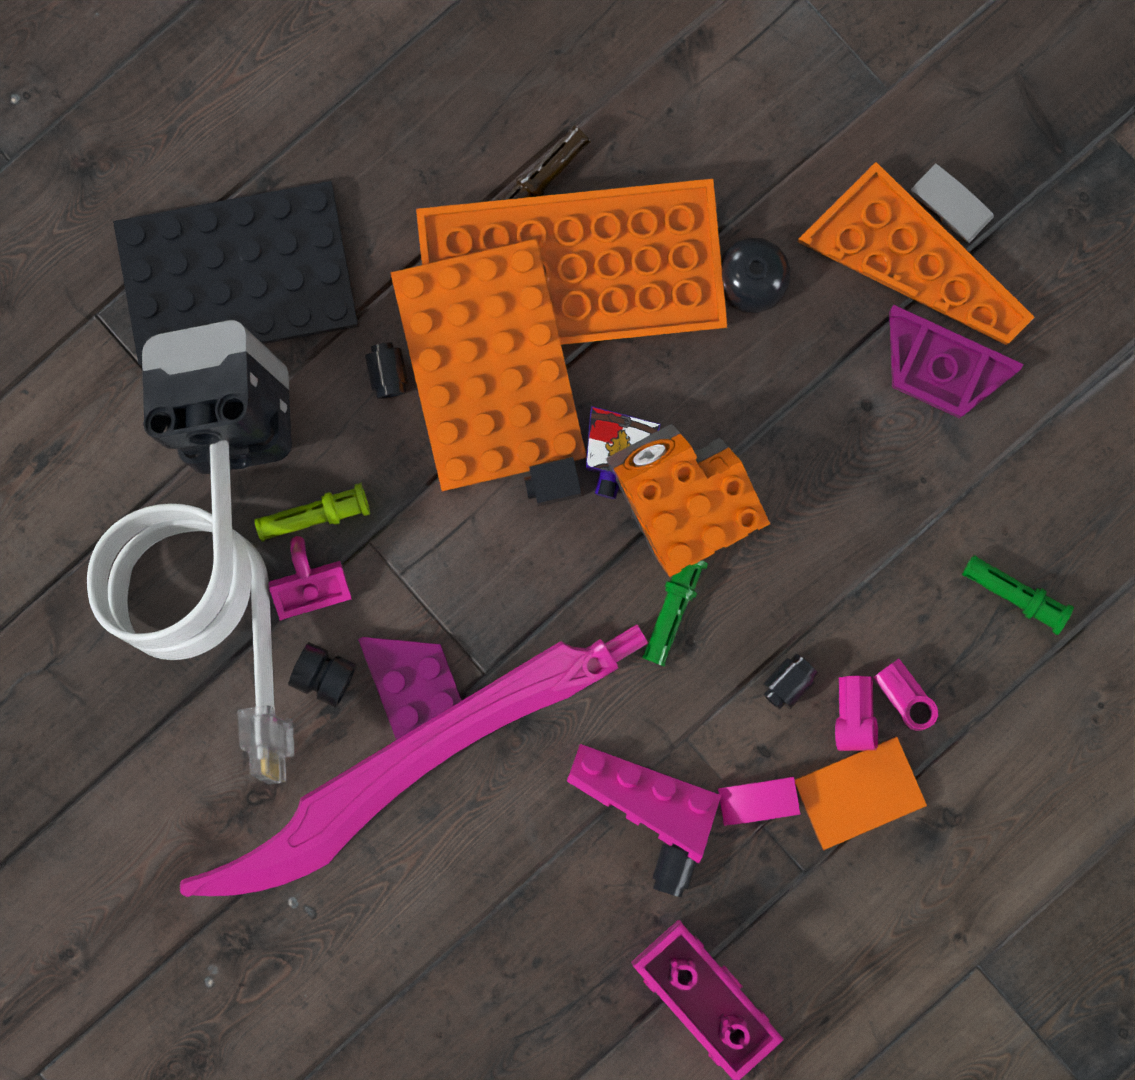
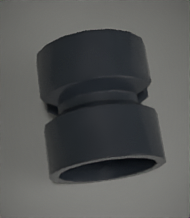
(321, 674)

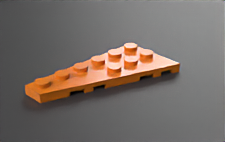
(900, 245)

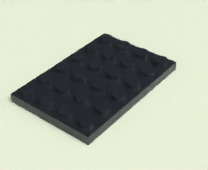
(247, 259)

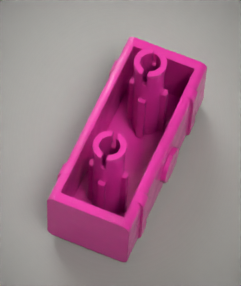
(707, 1000)

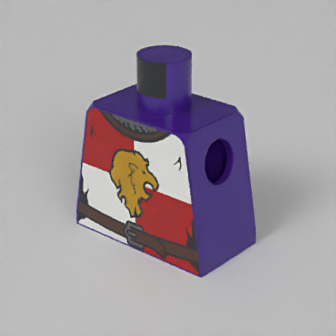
(608, 435)

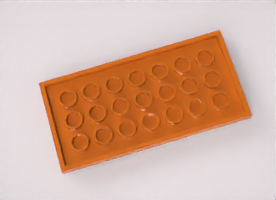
(610, 257)

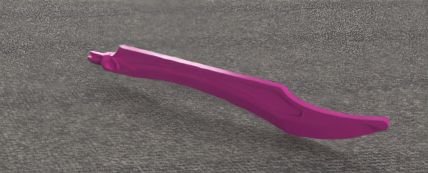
(350, 800)

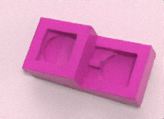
(759, 801)

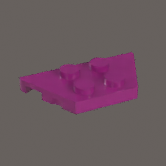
(943, 365)
(410, 681)

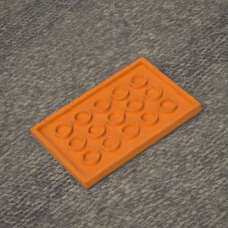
(488, 364)

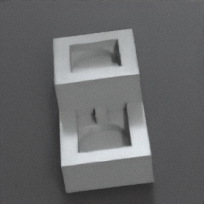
(952, 202)

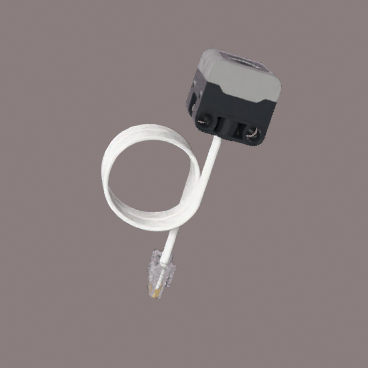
(222, 401)

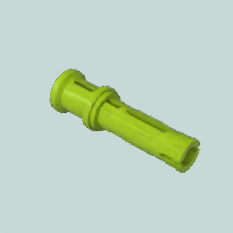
(329, 509)

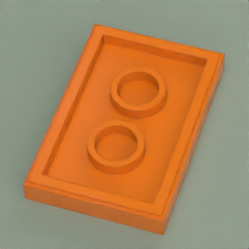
(859, 793)

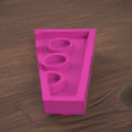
(662, 803)

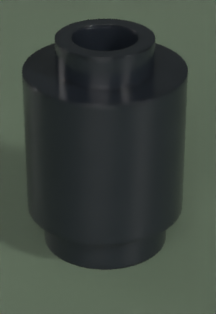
(386, 370)
(789, 682)
(673, 870)

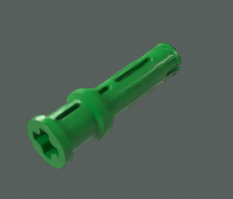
(679, 592)
(1033, 602)

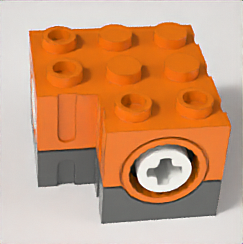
(685, 497)

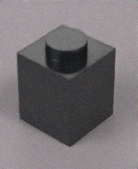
(553, 482)

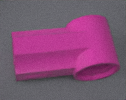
(904, 692)
(856, 726)

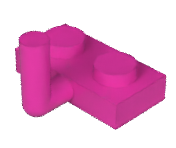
(309, 587)

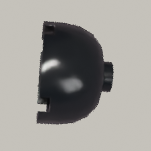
(754, 275)

